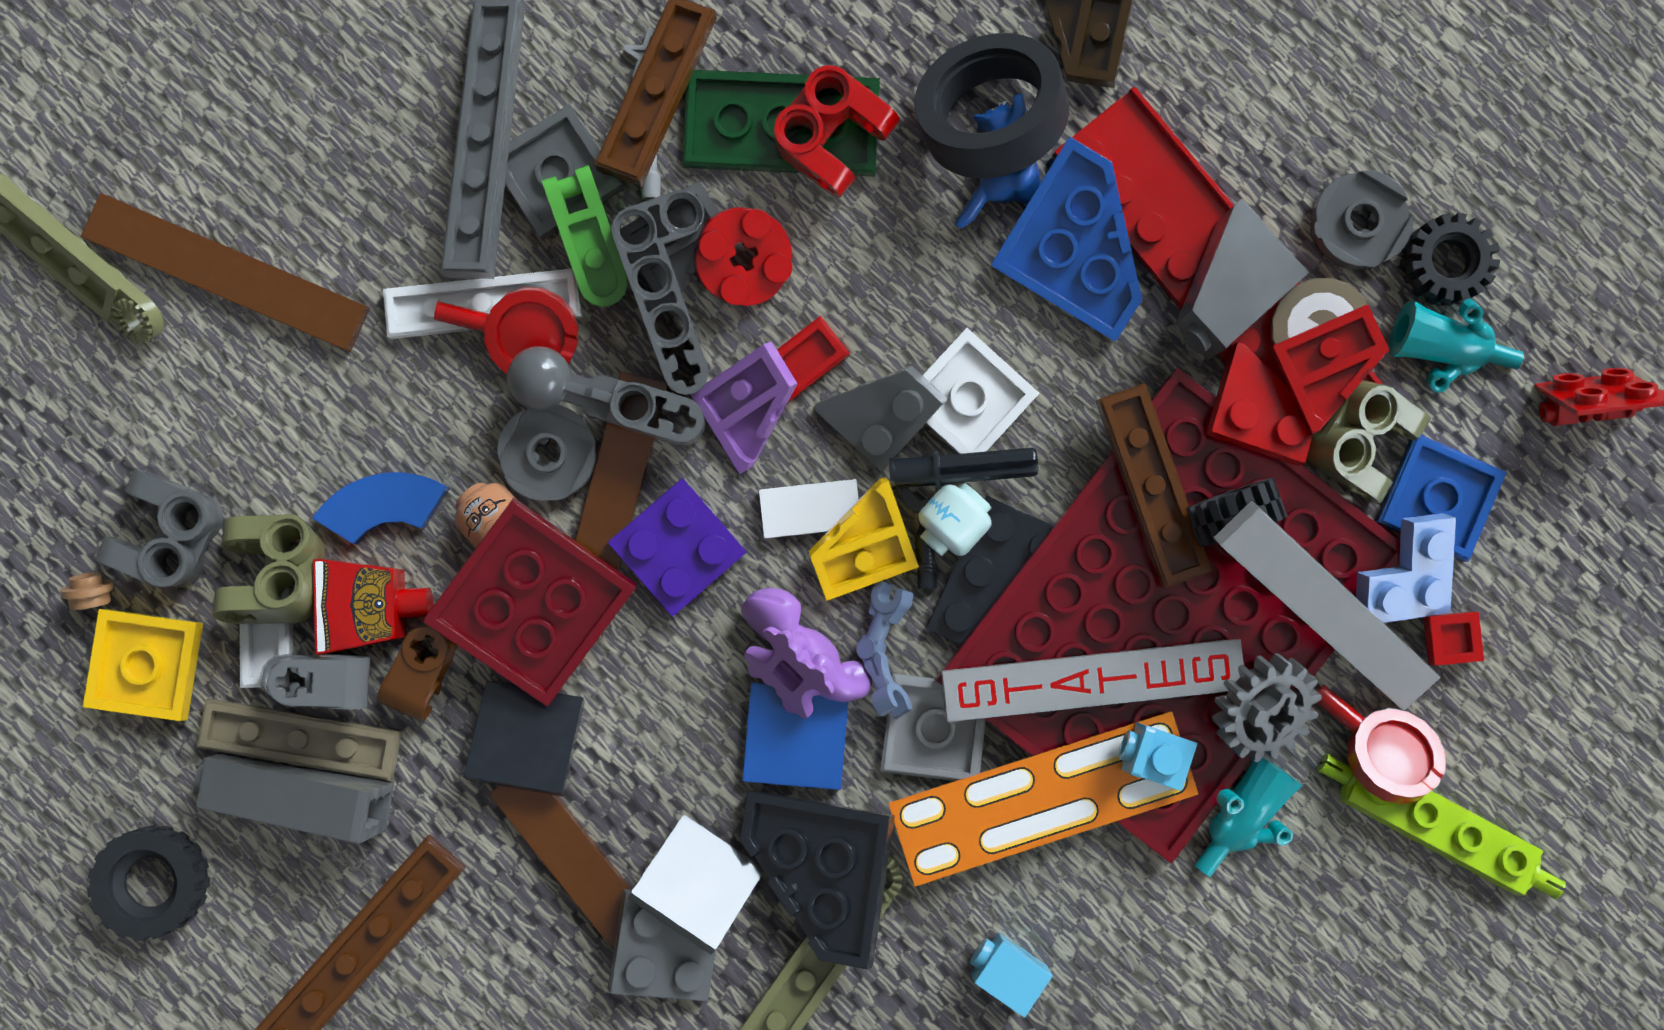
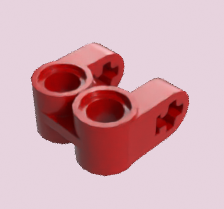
(822, 120)

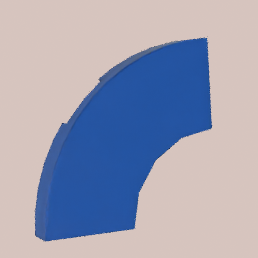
(379, 501)

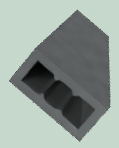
(295, 796)

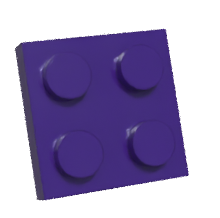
(677, 547)

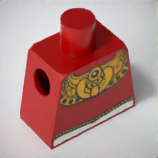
(362, 605)

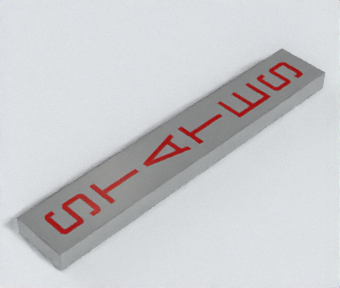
(1090, 680)

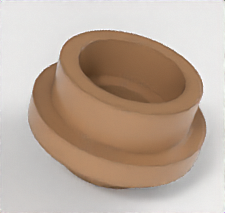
(87, 591)

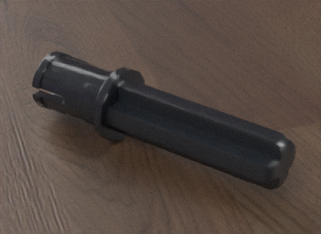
(962, 467)

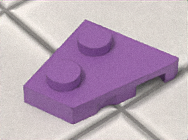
(747, 403)

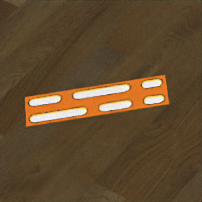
(1027, 804)

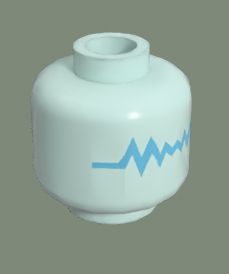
(954, 519)

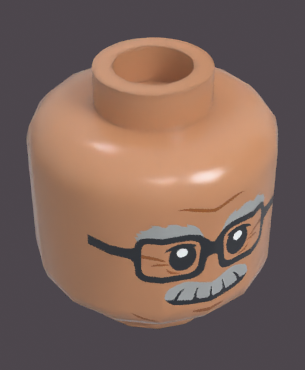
(479, 509)

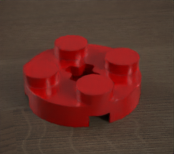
(754, 230)

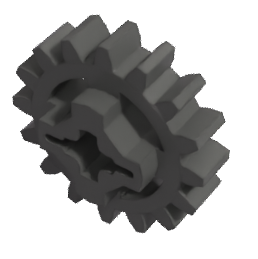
(1270, 704)

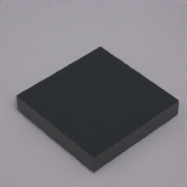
(523, 740)

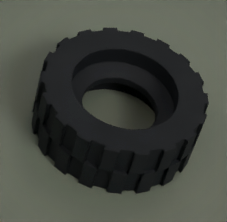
(110, 891)

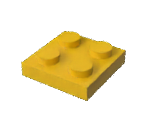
(143, 665)

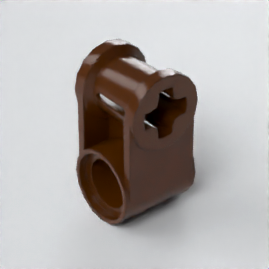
(414, 676)

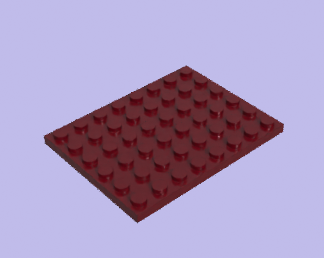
(1099, 593)

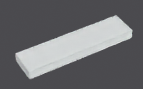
(412, 308)

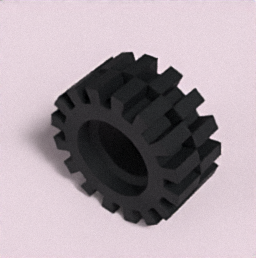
(1476, 251)
(1213, 514)

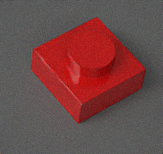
(1453, 638)

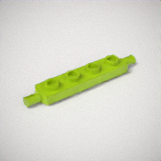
(1452, 834)

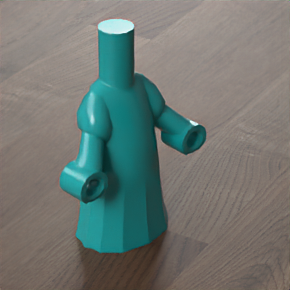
(1439, 338)
(1247, 811)

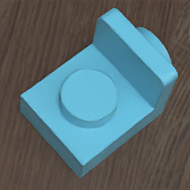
(1156, 755)

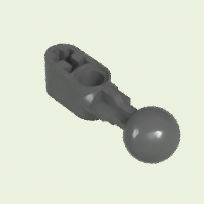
(543, 379)

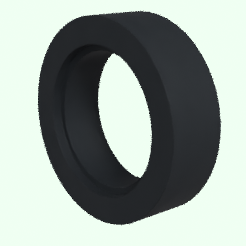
(978, 62)

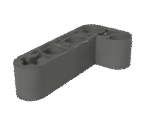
(669, 297)

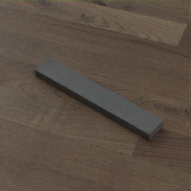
(483, 140)

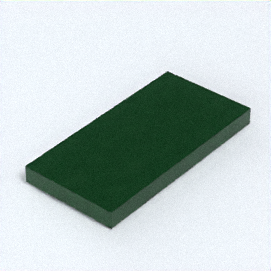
(734, 119)

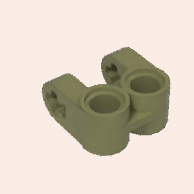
(1346, 443)
(281, 570)

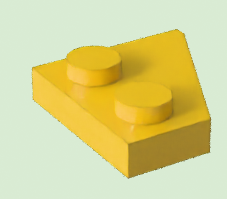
(864, 545)

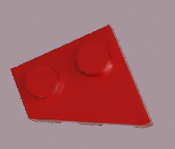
(1330, 363)
(1258, 410)

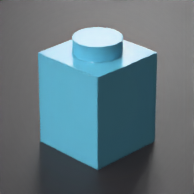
(1009, 973)

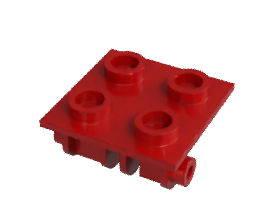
(1603, 397)

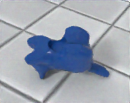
(1008, 188)

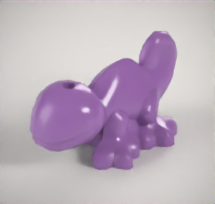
(802, 658)

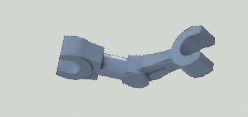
(871, 648)

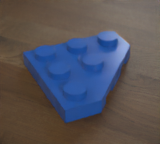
(1076, 243)

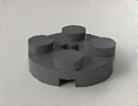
(1388, 214)
(521, 462)

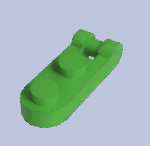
(588, 238)

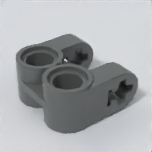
(172, 535)
(327, 682)

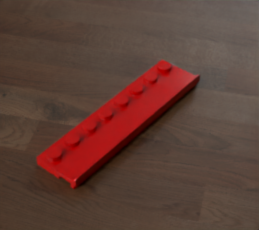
(1167, 205)

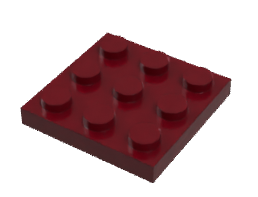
(530, 602)

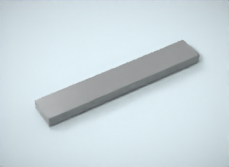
(1326, 605)

